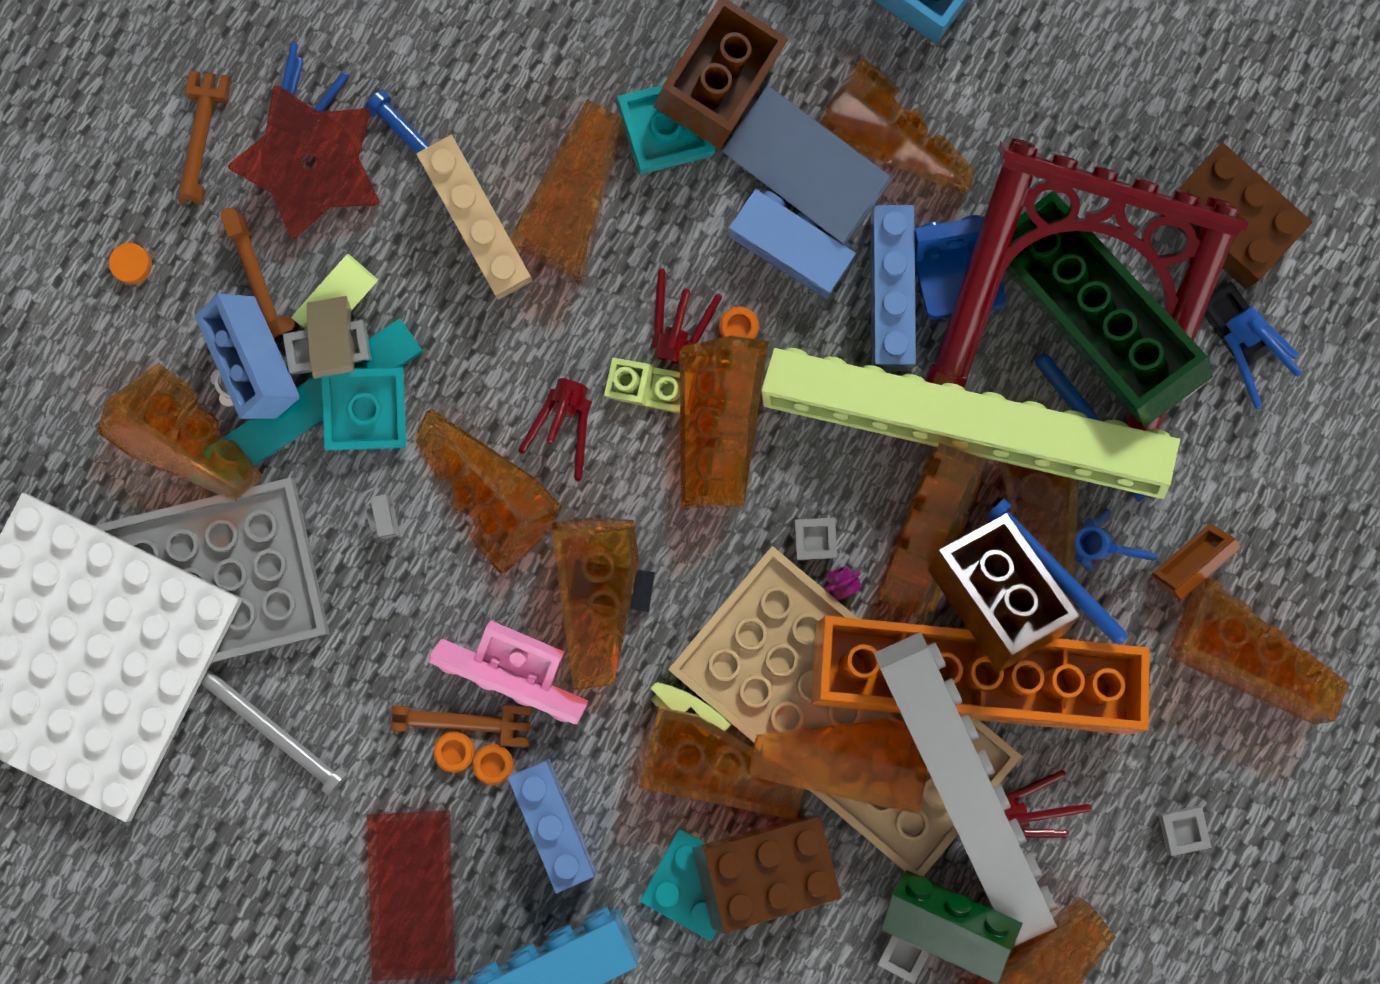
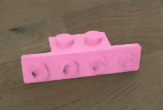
(513, 667)

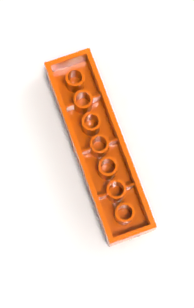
(1056, 686)

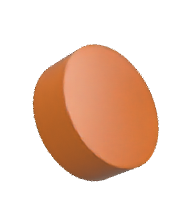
(130, 263)
(739, 322)
(454, 751)
(493, 764)

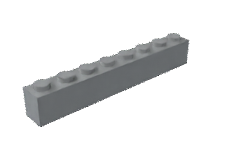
(964, 784)

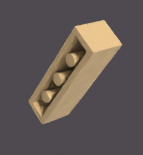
(474, 217)

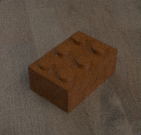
(720, 72)
(1271, 217)
(1002, 592)
(766, 873)

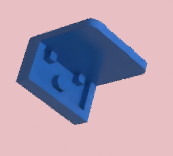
(942, 261)

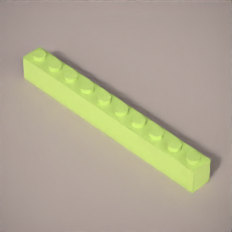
(972, 422)

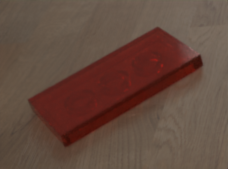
(411, 895)

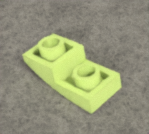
(346, 279)
(643, 385)
(678, 699)

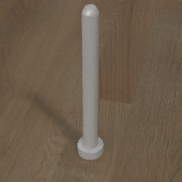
(331, 779)

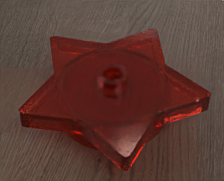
(299, 130)

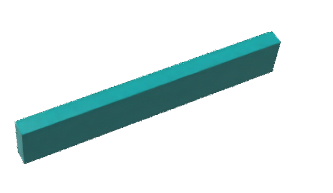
(264, 437)

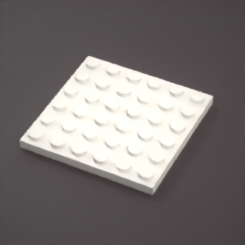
(97, 654)

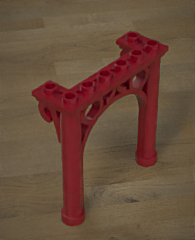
(992, 254)

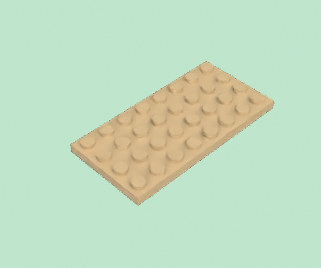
(758, 674)

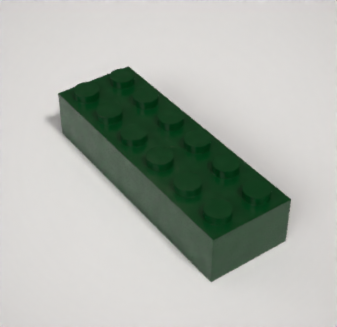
(1108, 317)

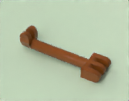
(206, 96)
(239, 232)
(405, 717)

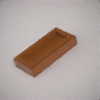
(1195, 561)

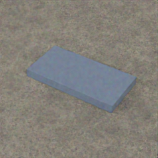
(807, 165)

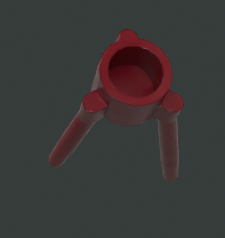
(669, 342)
(566, 401)
(1019, 810)

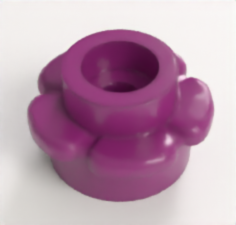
(842, 582)

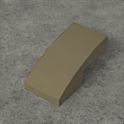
(330, 337)

